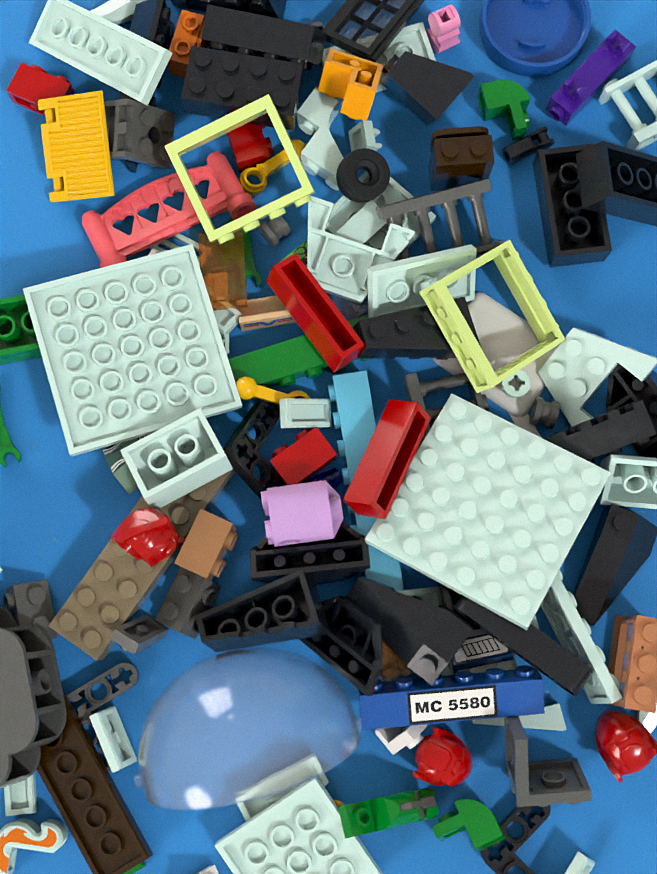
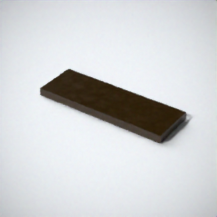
(90, 801)

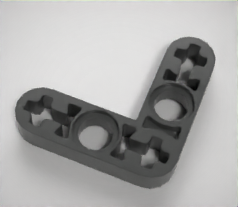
(85, 711)

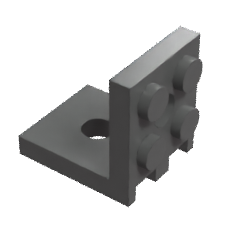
(129, 128)
(541, 781)

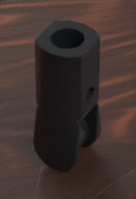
(525, 147)

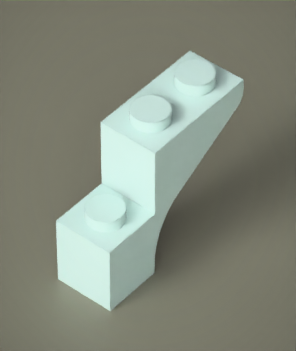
(321, 153)

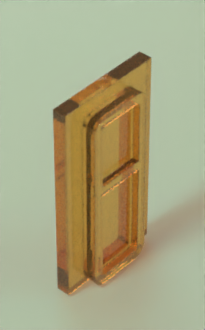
(224, 271)

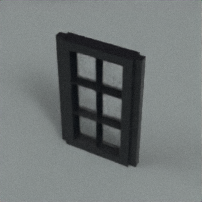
(369, 25)

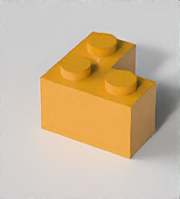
(351, 80)

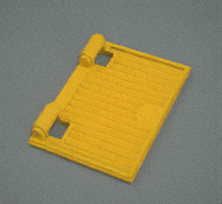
(77, 147)

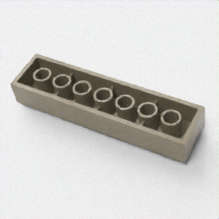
(120, 583)

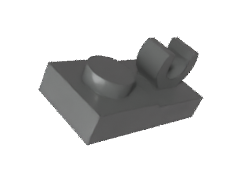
(139, 634)

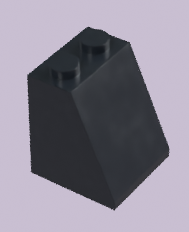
(424, 84)

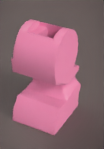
(444, 28)

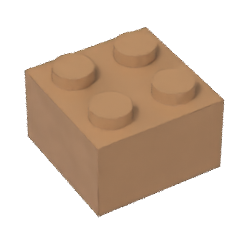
(207, 545)

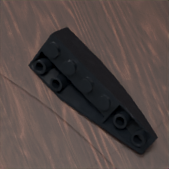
(153, 23)

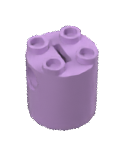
(301, 513)

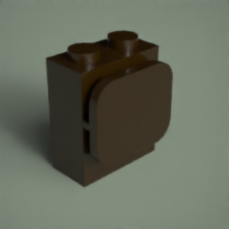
(460, 156)

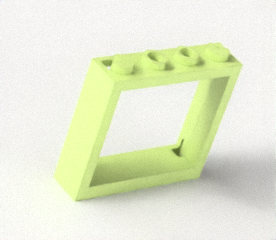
(218, 128)
(460, 335)

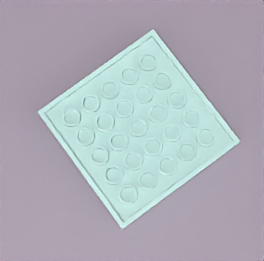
(131, 348)
(489, 510)

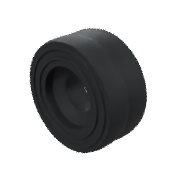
(375, 166)

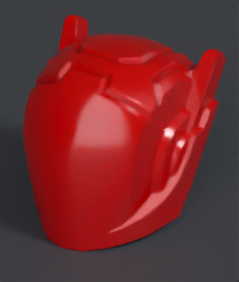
(147, 535)
(624, 743)
(442, 759)

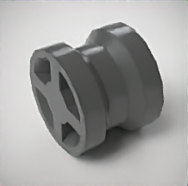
(274, 229)
(544, 412)

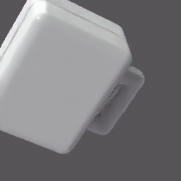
(503, 339)

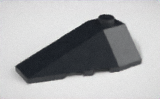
(615, 555)

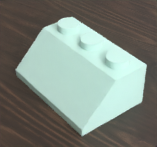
(176, 459)
(630, 482)

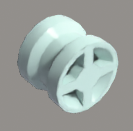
(521, 377)

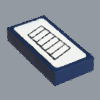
(480, 651)

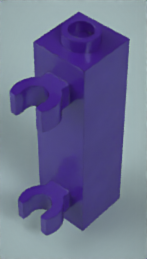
(590, 78)

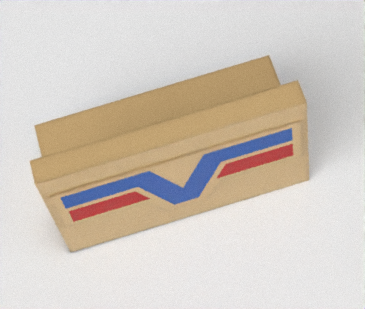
(264, 313)

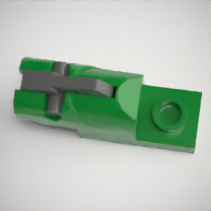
(388, 812)

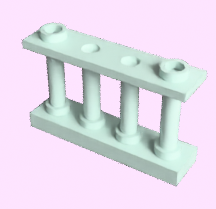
(642, 134)

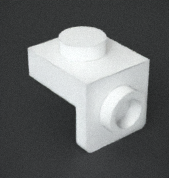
(399, 737)

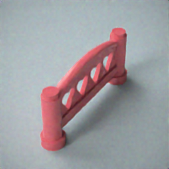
(223, 194)

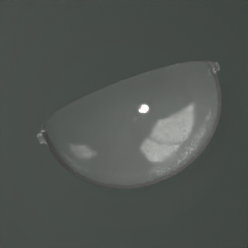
(243, 729)

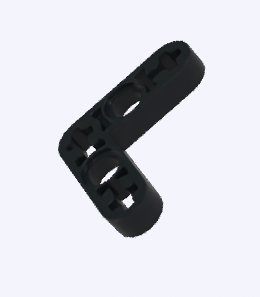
(249, 447)
(508, 857)

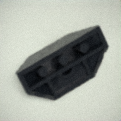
(625, 389)
(322, 560)
(352, 646)

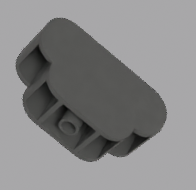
(30, 698)

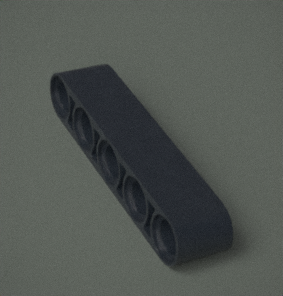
(530, 645)

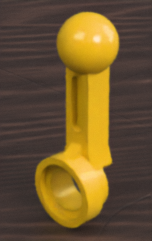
(267, 168)
(248, 389)

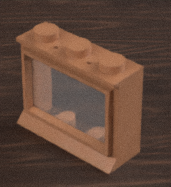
(635, 662)

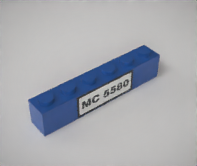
(453, 698)

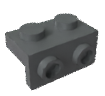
(187, 597)
(31, 605)

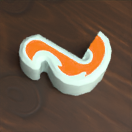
(28, 835)

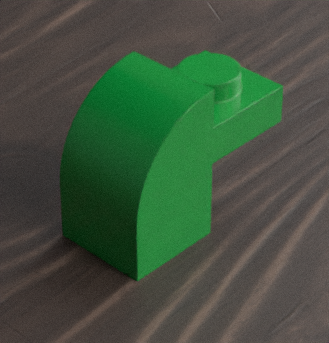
(508, 100)
(476, 819)

